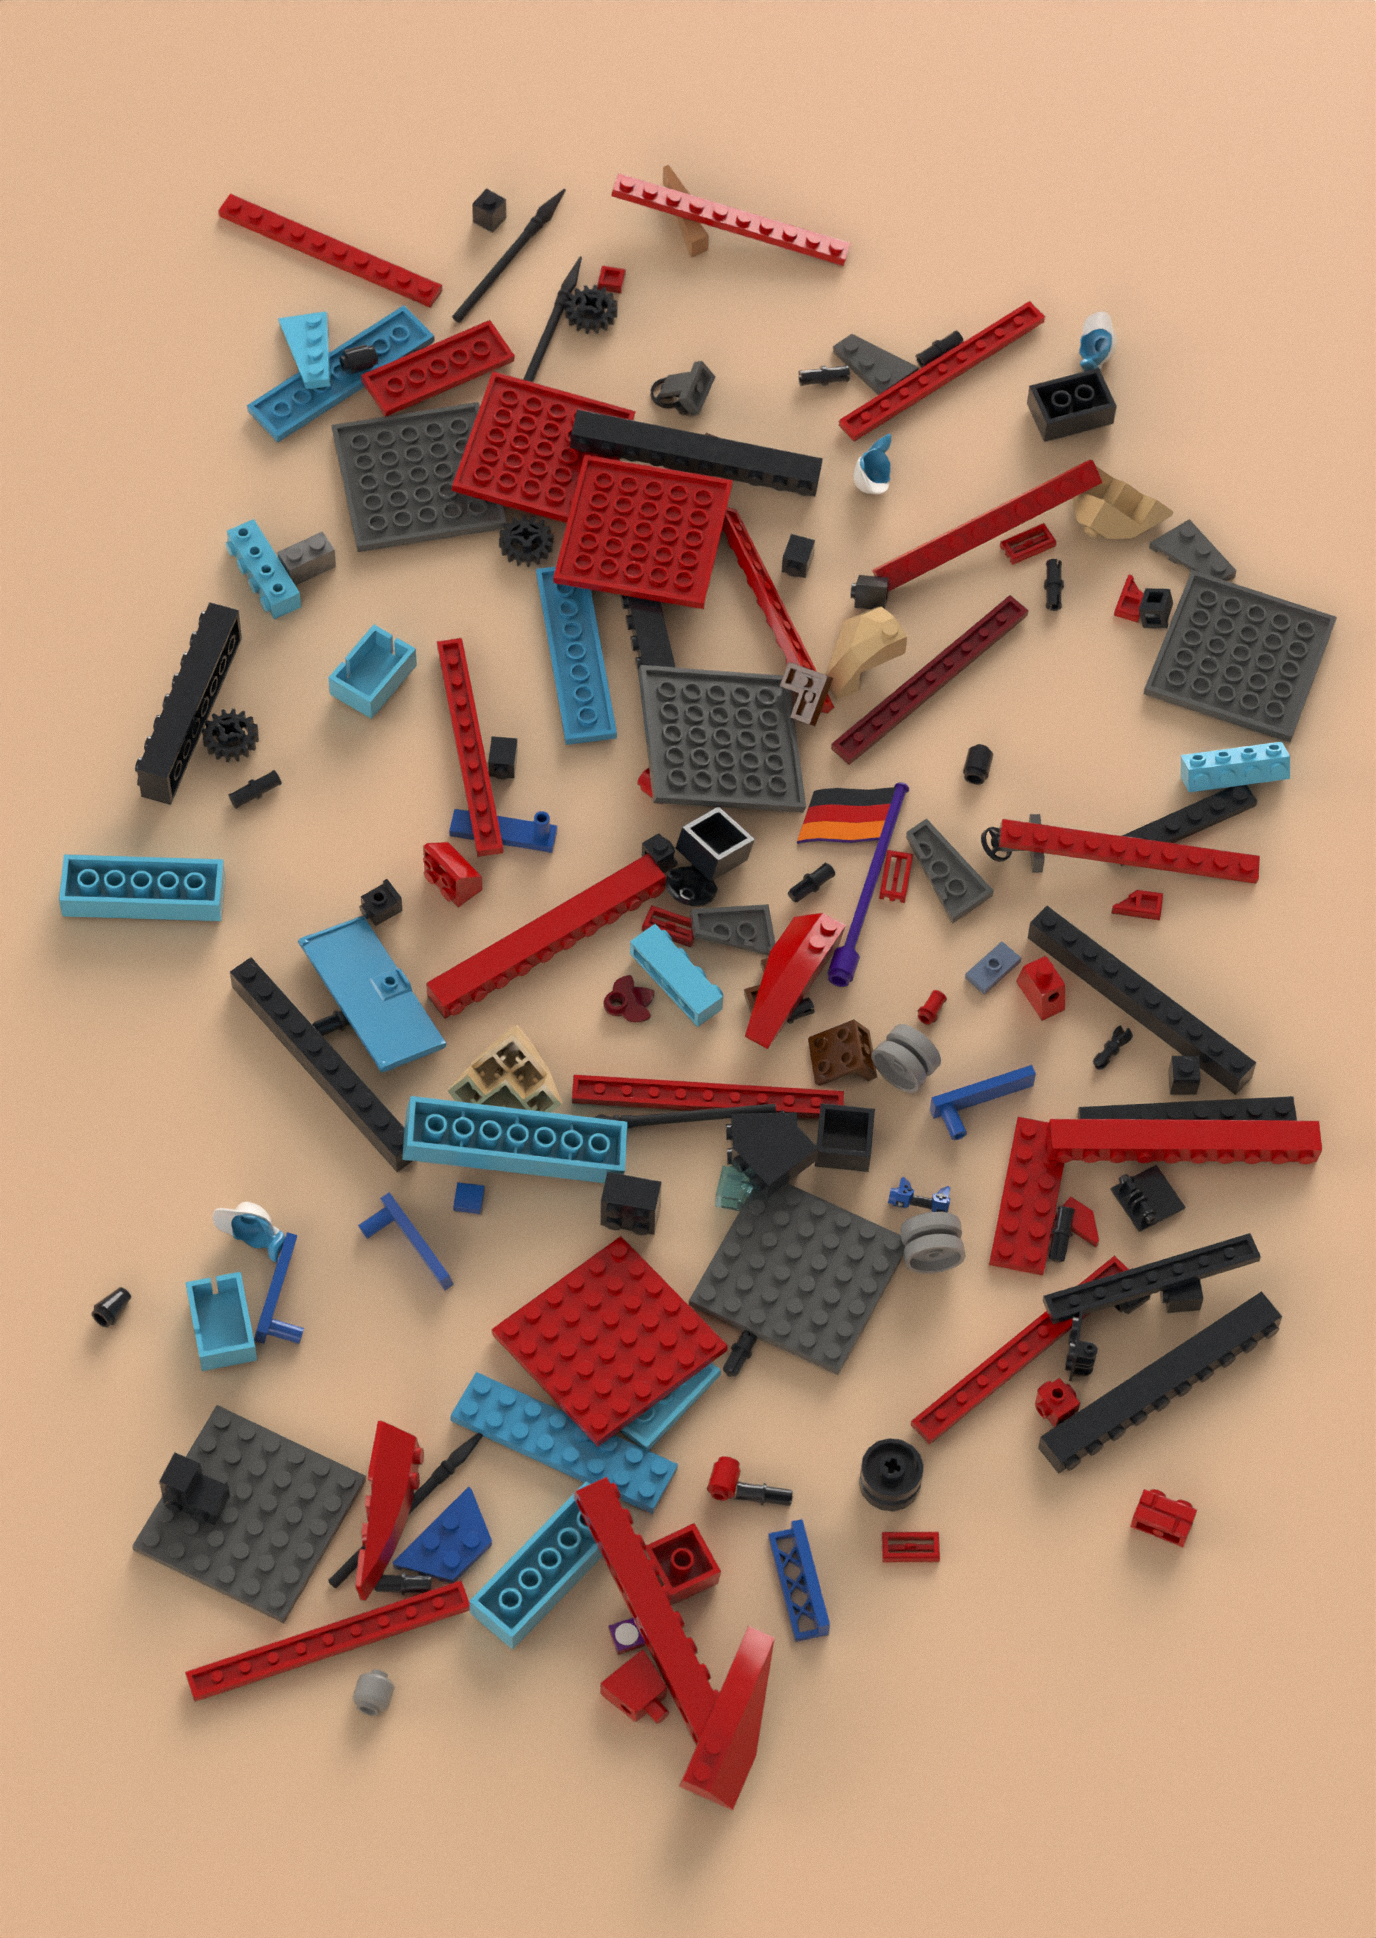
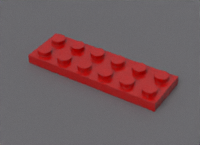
(437, 368)
(1027, 1201)

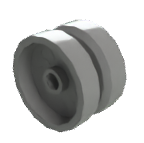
(906, 1058)
(932, 1242)

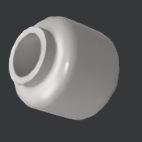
(373, 1692)

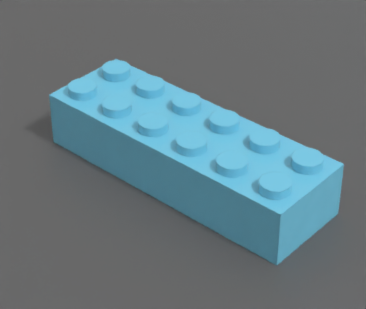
(142, 887)
(537, 1575)

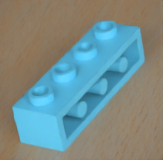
(263, 569)
(1235, 767)
(676, 974)

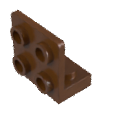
(842, 1052)

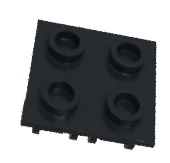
(1147, 1197)
(1081, 1354)

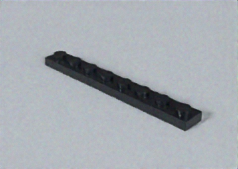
(1230, 1109)
(1151, 1278)

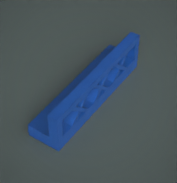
(810, 1580)

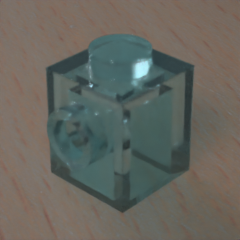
(732, 1189)

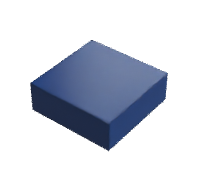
(468, 1198)

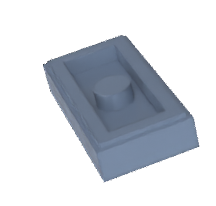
(993, 967)

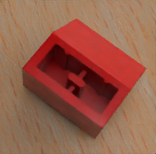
(450, 872)

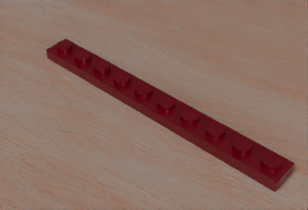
(929, 680)

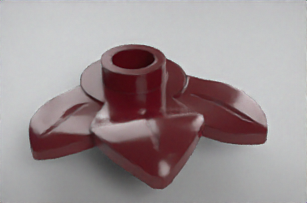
(632, 1000)

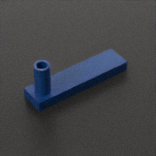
(514, 832)
(977, 1093)
(393, 1212)
(266, 1324)

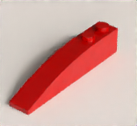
(790, 973)
(393, 1482)
(734, 1725)

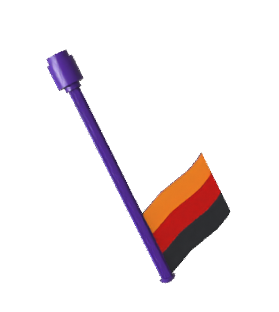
(851, 818)

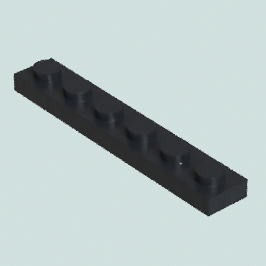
(1197, 816)

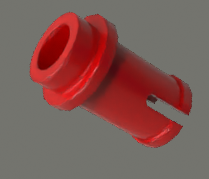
(928, 1013)

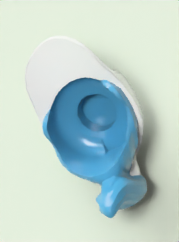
(1097, 341)
(874, 468)
(251, 1225)

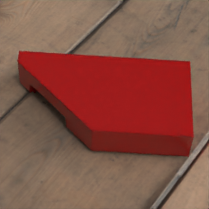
(1129, 601)
(1140, 904)
(1083, 1221)

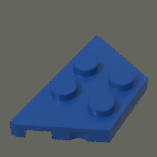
(449, 1542)

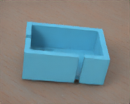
(372, 671)
(221, 1322)

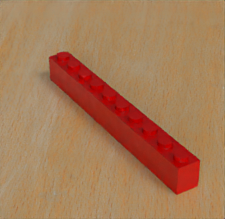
(546, 936)
(1183, 1141)
(648, 1603)

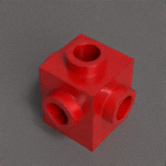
(1056, 1401)

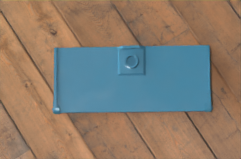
(372, 993)

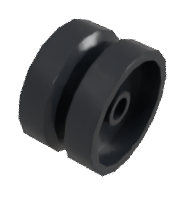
(891, 1474)

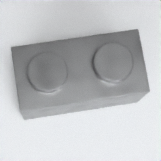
(308, 558)

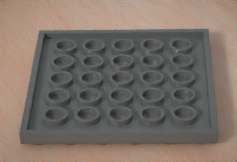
(403, 474)
(1240, 655)
(721, 739)
(800, 1274)
(273, 1526)

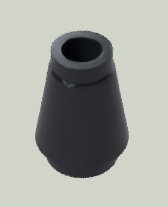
(110, 1308)

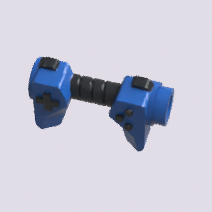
(905, 1196)

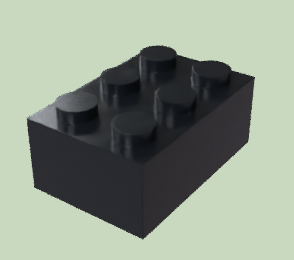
(1071, 404)

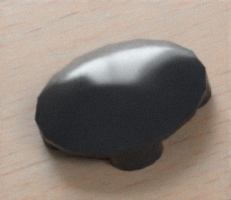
(690, 886)

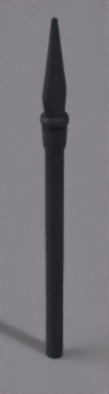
(542, 216)
(566, 288)
(688, 1116)
(442, 1472)

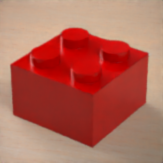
(684, 1563)

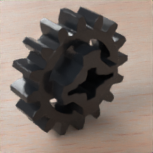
(591, 309)
(526, 541)
(230, 735)

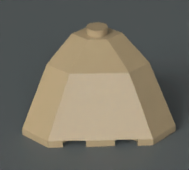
(1117, 510)
(864, 644)
(508, 1076)

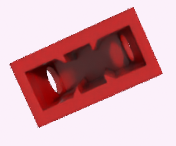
(1042, 982)
(637, 1689)

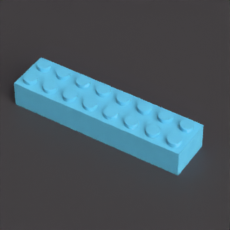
(513, 1140)

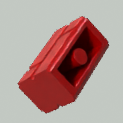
(1164, 1517)

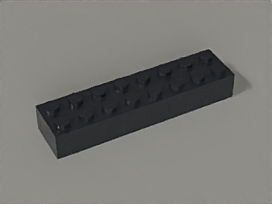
(188, 703)

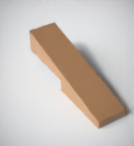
(693, 232)

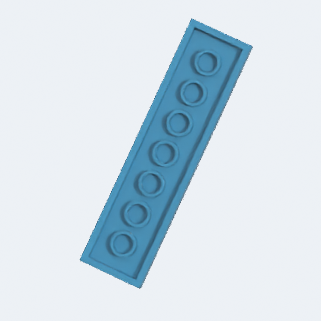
(293, 406)
(576, 660)
(559, 1443)

